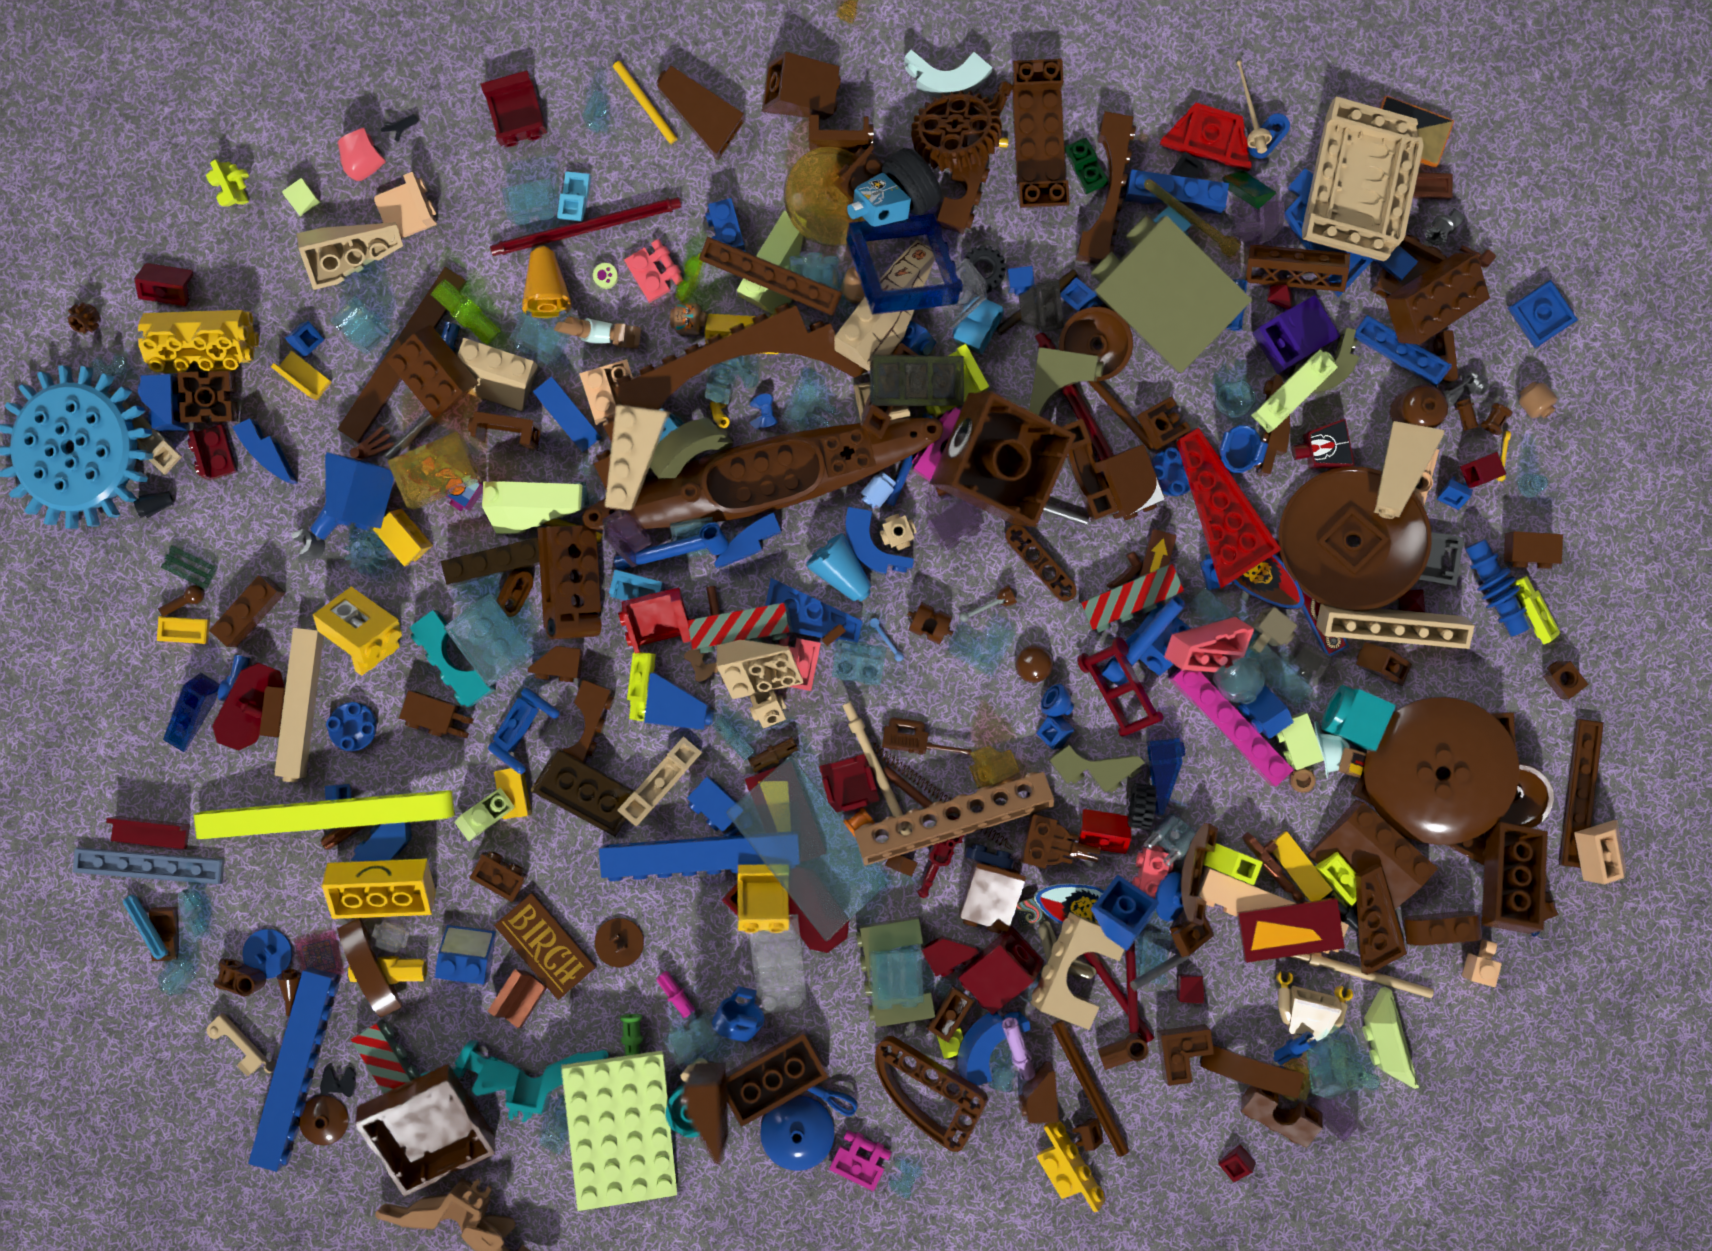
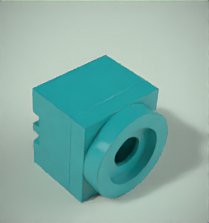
(1357, 717)

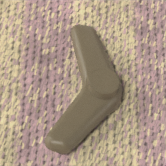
(1076, 968)

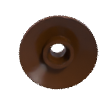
(333, 1114)

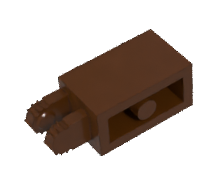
(433, 714)

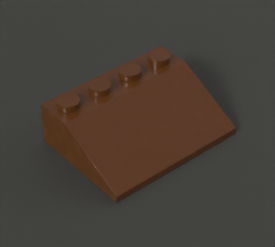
(1369, 840)
(707, 1106)

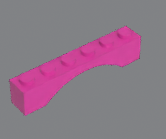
(1232, 724)

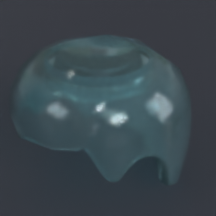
(1235, 399)

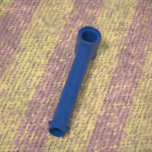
(709, 537)
(1113, 669)

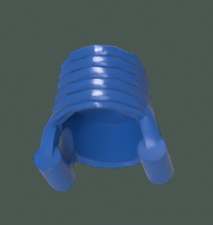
(1242, 449)
(736, 1019)

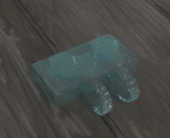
(804, 403)

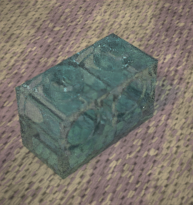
(860, 657)

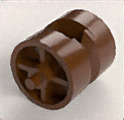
(926, 622)

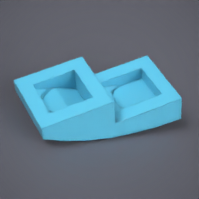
(574, 197)

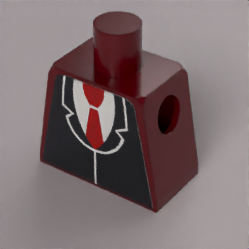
(1326, 447)

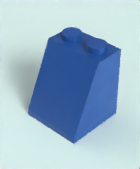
(356, 491)
(675, 706)

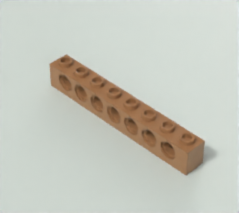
(945, 829)

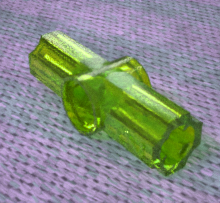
(465, 312)

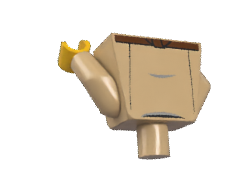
(1311, 1010)

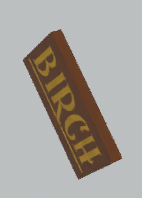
(545, 946)

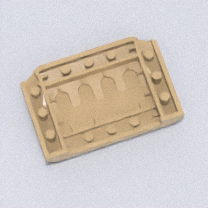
(1363, 180)

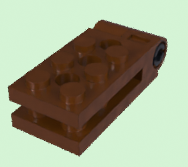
(569, 581)

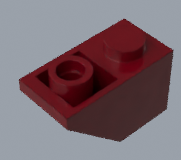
(947, 953)

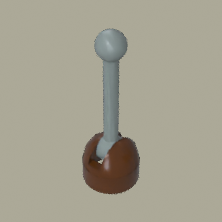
(1004, 597)

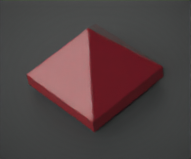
(1280, 296)
(1412, 601)

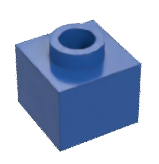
(1019, 279)

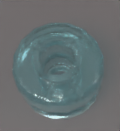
(176, 977)

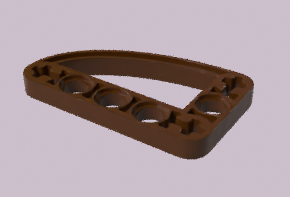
(940, 1085)

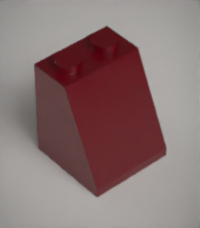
(1001, 970)

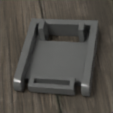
(1433, 570)

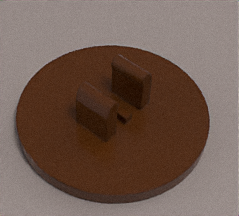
(619, 942)

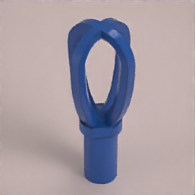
(826, 1094)

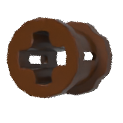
(1496, 419)

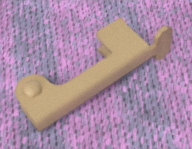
(254, 1058)

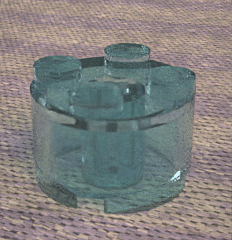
(817, 268)
(360, 325)

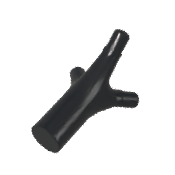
(400, 126)

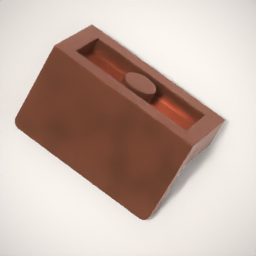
(518, 997)

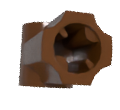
(1120, 1053)

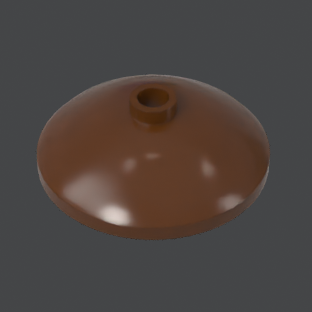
(1104, 325)
(1532, 800)

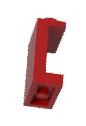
(654, 618)

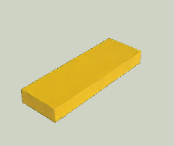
(1300, 868)

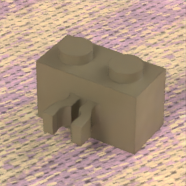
(1271, 629)

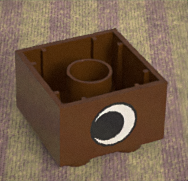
(1002, 458)

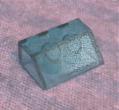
(489, 640)

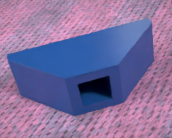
(385, 842)

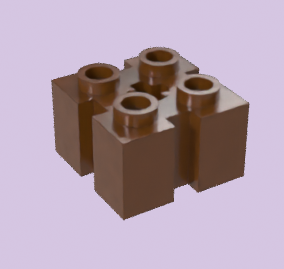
(197, 409)

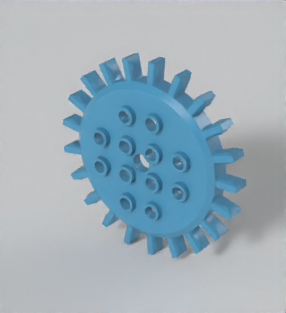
(110, 431)

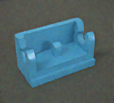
(630, 586)

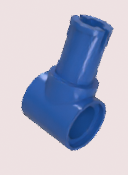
(239, 664)

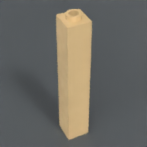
(299, 704)

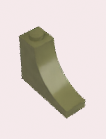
(1058, 370)

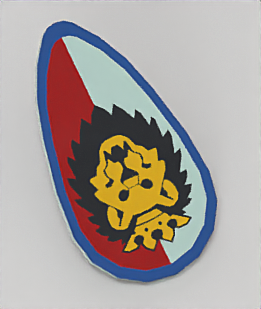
(1062, 899)

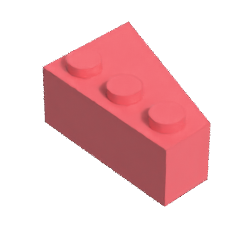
(1210, 645)

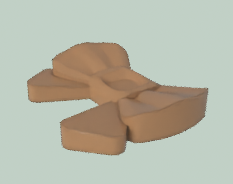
(701, 670)

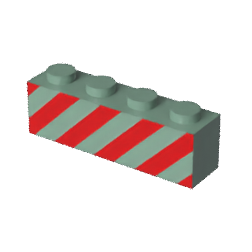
(1131, 597)
(740, 625)
(384, 1056)

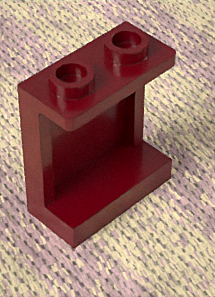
(514, 109)

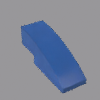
(567, 414)
(264, 450)
(748, 541)

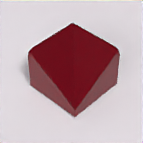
(1190, 988)

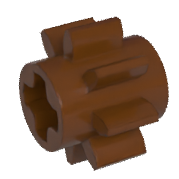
(83, 318)

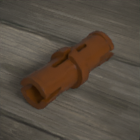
(773, 754)

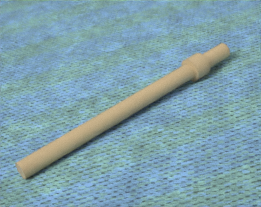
(857, 726)
(1316, 960)

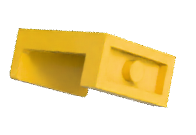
(761, 900)

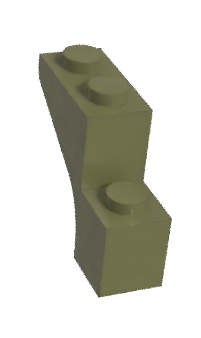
(1105, 772)

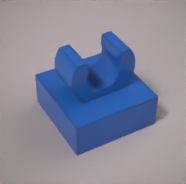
(1454, 493)

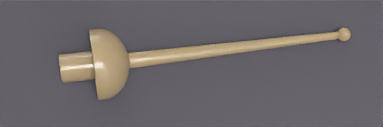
(1259, 136)

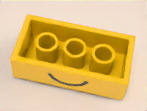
(379, 888)

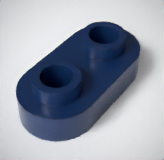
(980, 853)

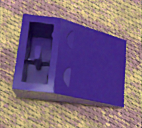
(1295, 334)

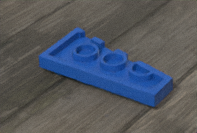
(1295, 217)
(811, 615)

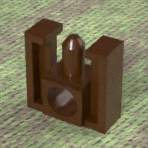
(1156, 415)

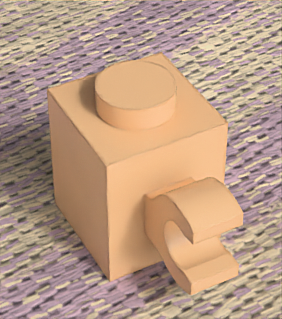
(1481, 967)

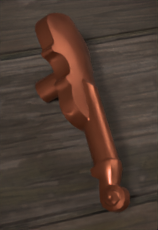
(1270, 865)

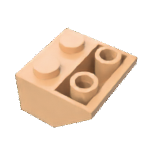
(600, 391)
(1601, 853)

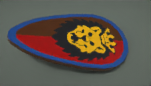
(1272, 585)

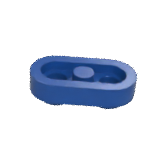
(1284, 125)

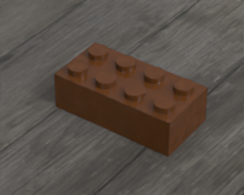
(1437, 298)
(1514, 878)
(774, 1077)

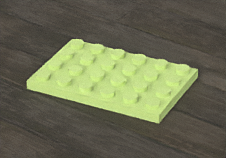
(619, 1130)

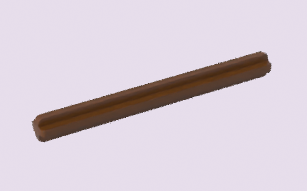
(1090, 1088)

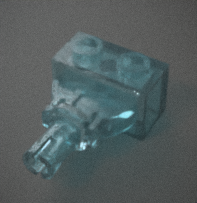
(1335, 1071)

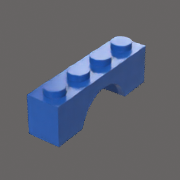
(1196, 193)

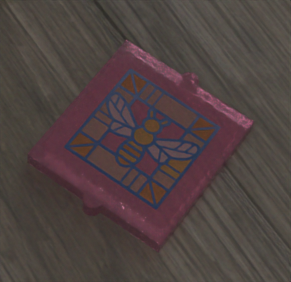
(320, 953)

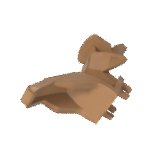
(465, 1206)

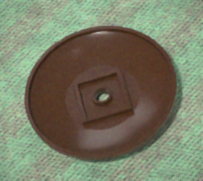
(1347, 577)
(1434, 735)

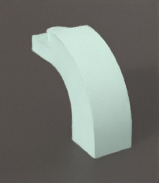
(935, 82)

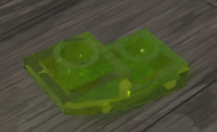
(694, 271)

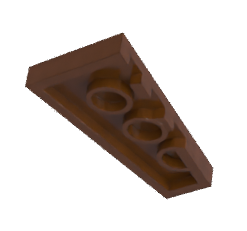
(1377, 923)

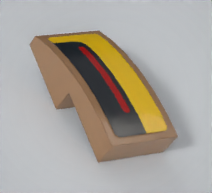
(1352, 762)

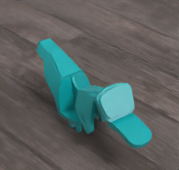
(522, 1091)

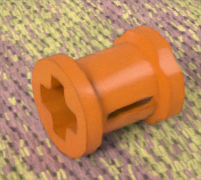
(858, 820)

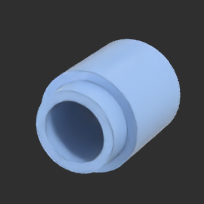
(878, 490)

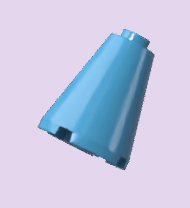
(840, 568)

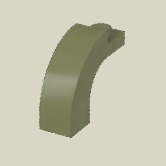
(1343, 360)
(685, 443)

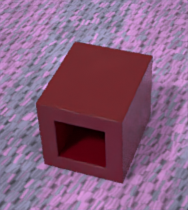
(1483, 470)

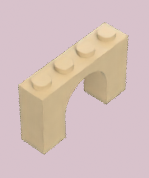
(1052, 992)

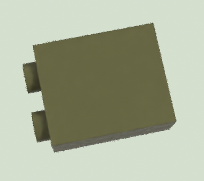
(1169, 292)

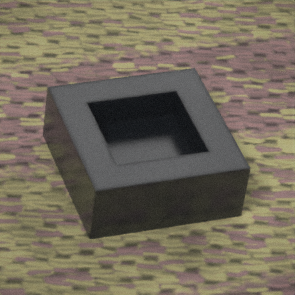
(1187, 166)

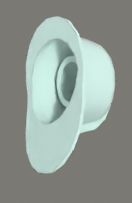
(1331, 749)

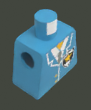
(879, 202)

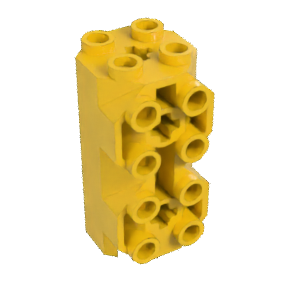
(197, 337)

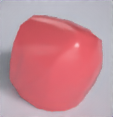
(359, 155)

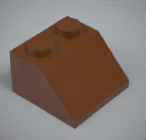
(1040, 1096)

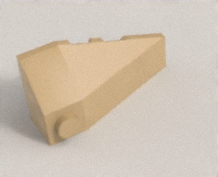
(341, 250)

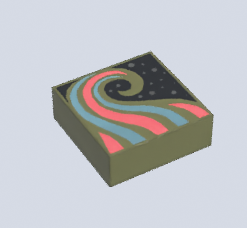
(1029, 912)

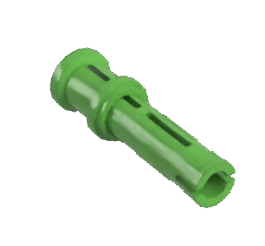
(631, 1033)

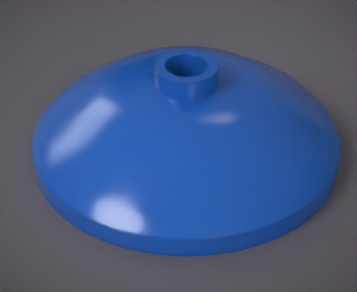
(799, 1116)

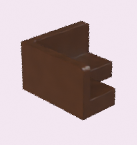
(1176, 1048)

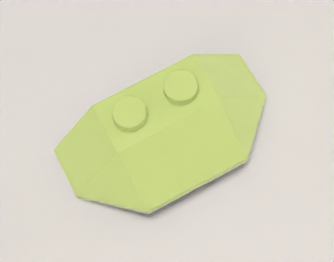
(1388, 1039)

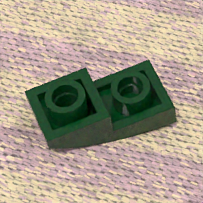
(1085, 165)

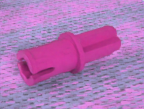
(675, 994)

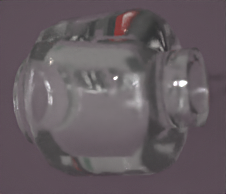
(391, 935)

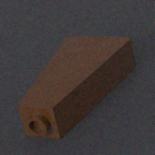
(701, 110)

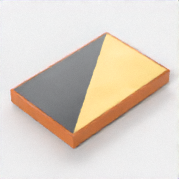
(1431, 127)

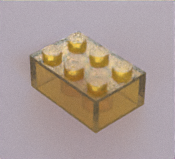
(434, 470)

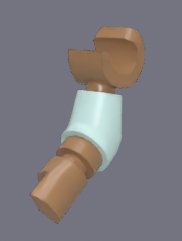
(601, 332)

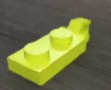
(1537, 611)
(640, 671)

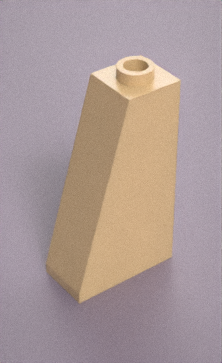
(1405, 461)

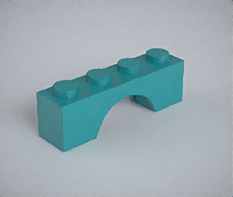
(431, 634)

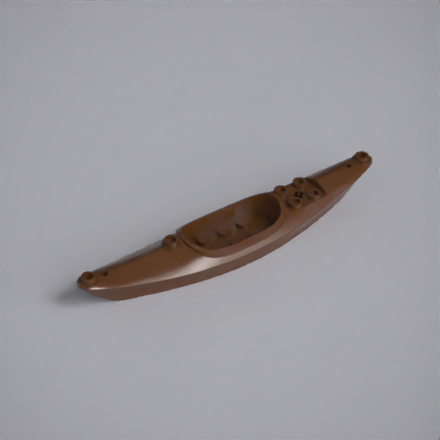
(771, 473)

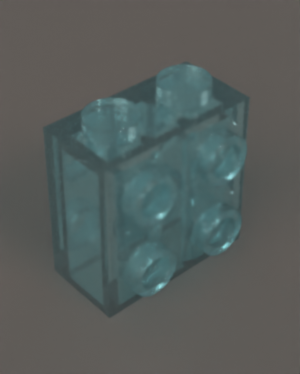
(896, 978)

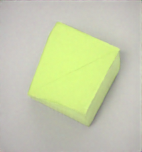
(301, 196)

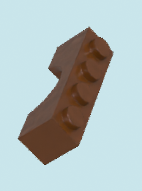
(1091, 485)
(593, 702)

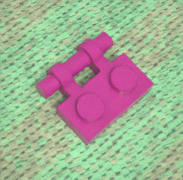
(857, 1167)

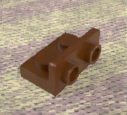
(863, 168)

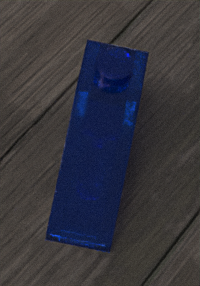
(191, 710)
(1164, 763)

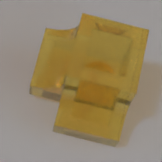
(992, 766)

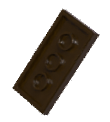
(583, 791)

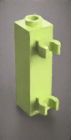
(1295, 390)

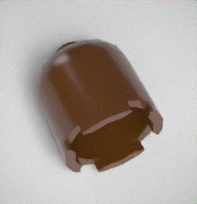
(1420, 406)

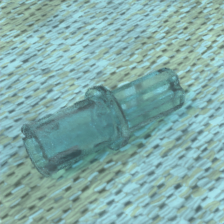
(733, 737)

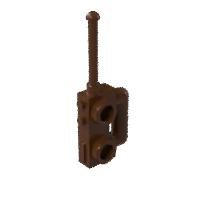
(912, 743)

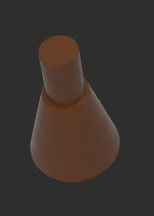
(288, 984)

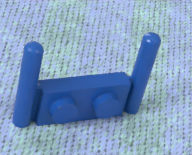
(516, 725)

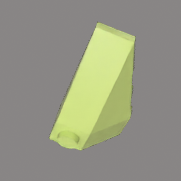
(778, 248)
(522, 505)

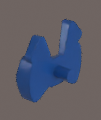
(767, 419)

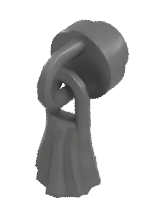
(1477, 386)

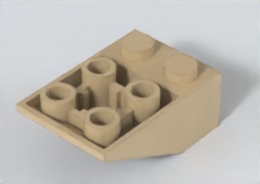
(756, 667)

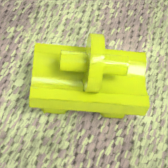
(231, 183)

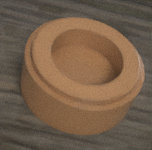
(1302, 780)

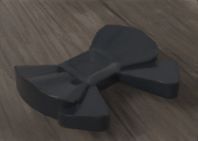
(346, 1085)

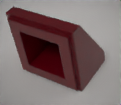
(1237, 1164)

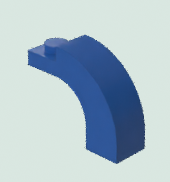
(866, 552)
(979, 1044)

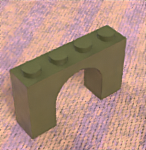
(887, 936)

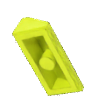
(1339, 877)

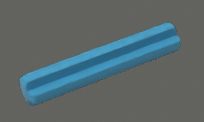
(145, 927)

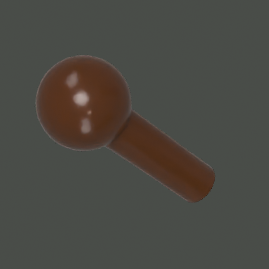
(193, 594)

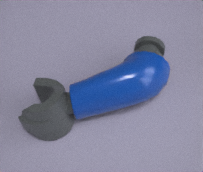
(315, 539)

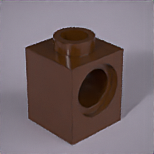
(1574, 683)

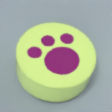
(605, 275)

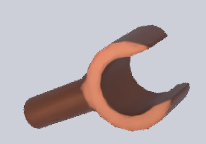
(1485, 258)

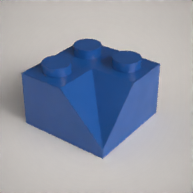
(163, 399)
(1123, 911)

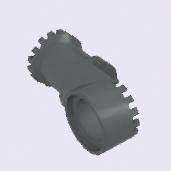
(1442, 227)

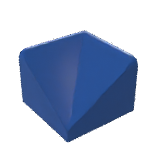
(304, 338)
(1055, 731)

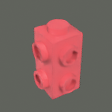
(1151, 869)

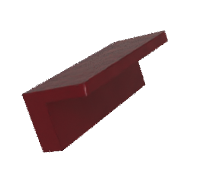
(149, 832)

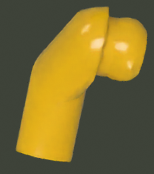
(718, 416)

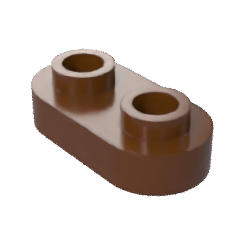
(515, 592)

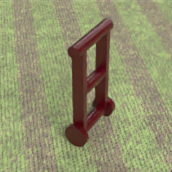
(1120, 650)

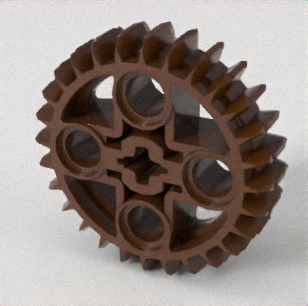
(962, 128)

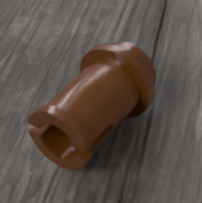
(1466, 414)

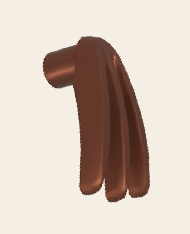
(365, 450)
(1135, 566)

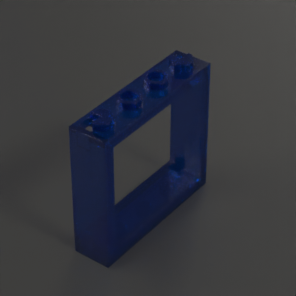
(908, 298)

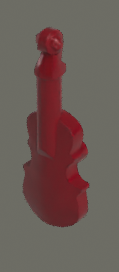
(940, 856)

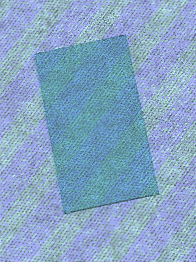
(807, 847)

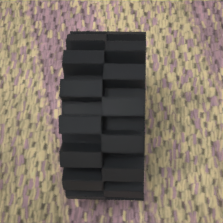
(994, 259)
(1142, 806)

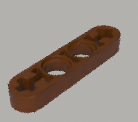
(1043, 560)

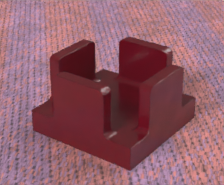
(849, 783)

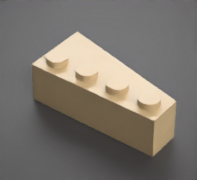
(632, 451)

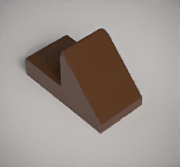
(1445, 347)
(1190, 937)

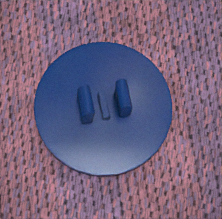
(267, 951)

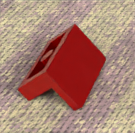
(1105, 831)

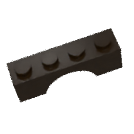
(491, 562)

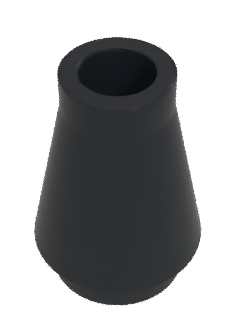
(150, 504)

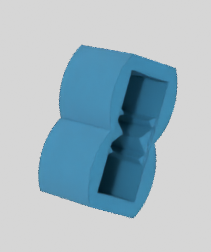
(979, 326)

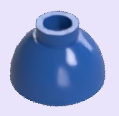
(1057, 701)

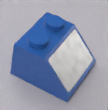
(465, 955)

